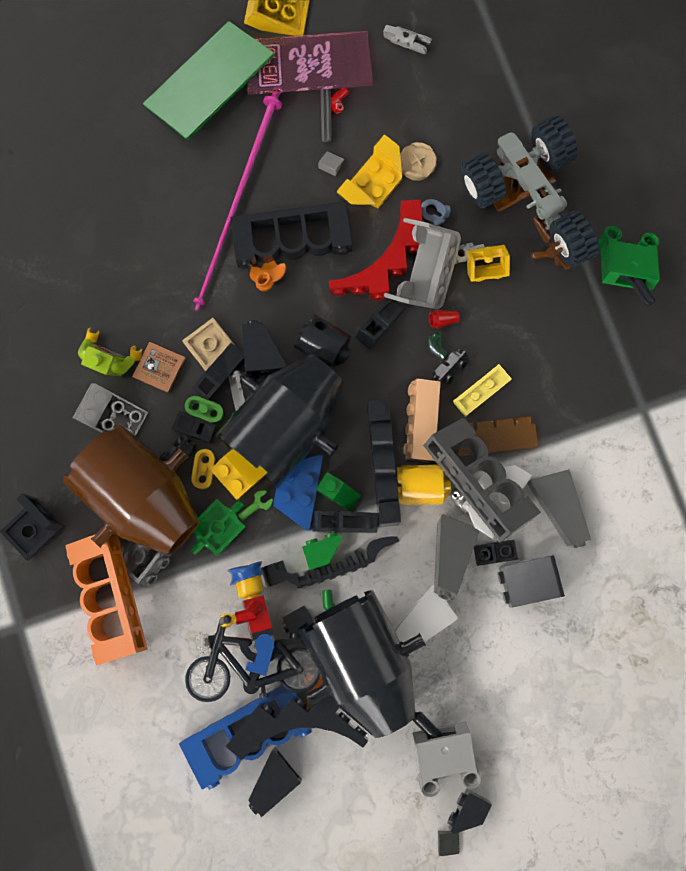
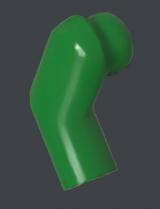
(327, 599)

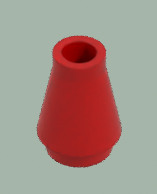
(442, 318)

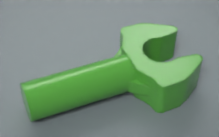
(256, 505)

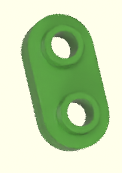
(204, 410)

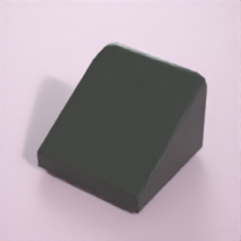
(448, 843)

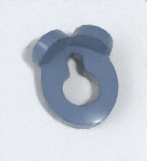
(443, 210)

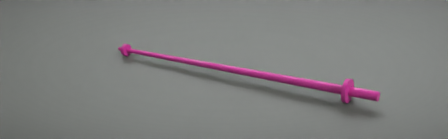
(272, 103)

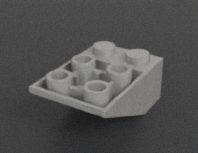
(104, 409)

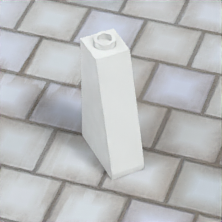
(427, 617)

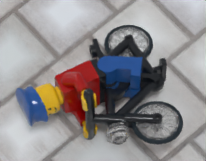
(209, 676)

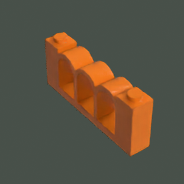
(106, 648)

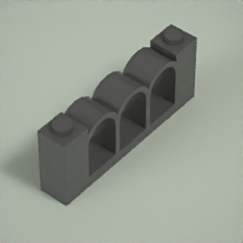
(463, 436)

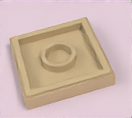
(207, 343)

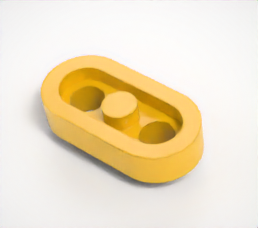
(203, 469)

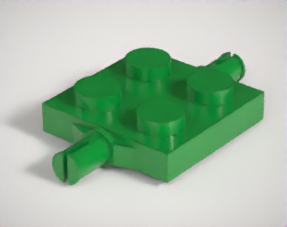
(218, 527)

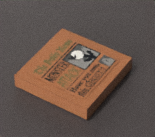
(159, 367)

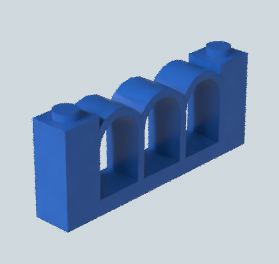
(200, 757)

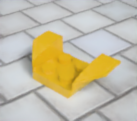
(377, 176)

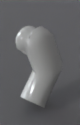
(458, 499)

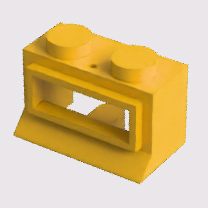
(488, 271)

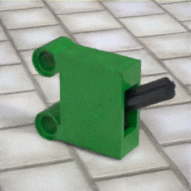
(630, 263)

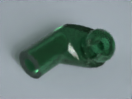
(435, 345)

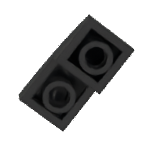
(495, 552)

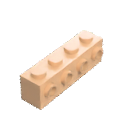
(422, 418)

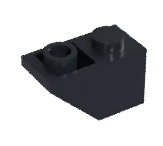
(470, 812)

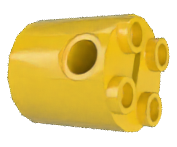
(422, 485)

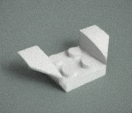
(513, 473)

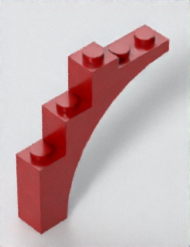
(392, 262)

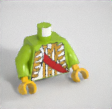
(104, 359)

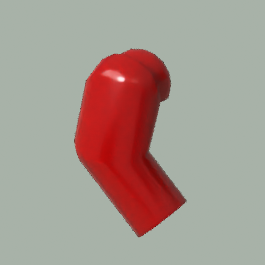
(336, 100)

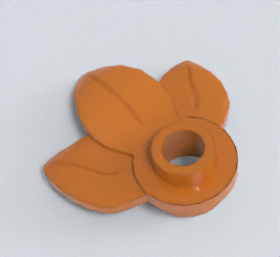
(267, 275)

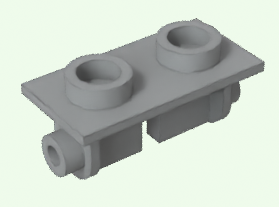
(239, 392)

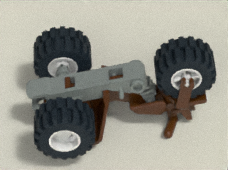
(526, 175)

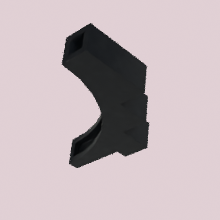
(264, 724)

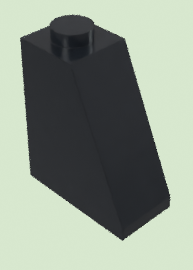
(273, 784)

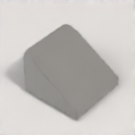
(330, 163)

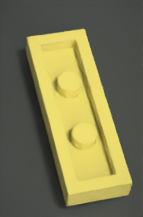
(482, 390)

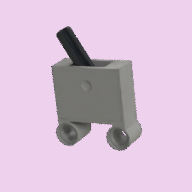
(443, 753)

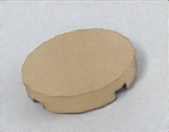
(418, 161)

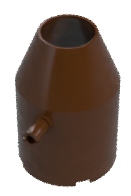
(133, 491)

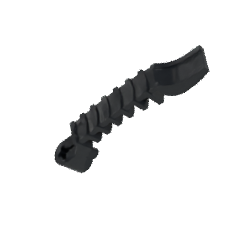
(277, 573)

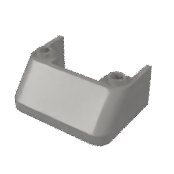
(431, 267)

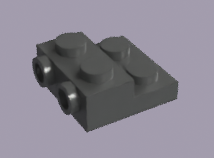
(143, 563)

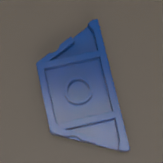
(298, 492)

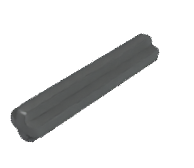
(326, 122)

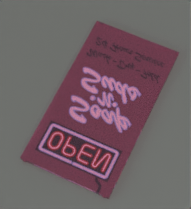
(314, 63)

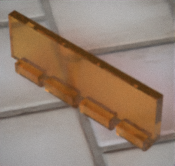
(506, 435)

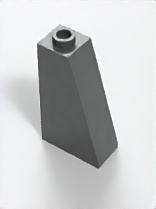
(561, 504)
(453, 551)

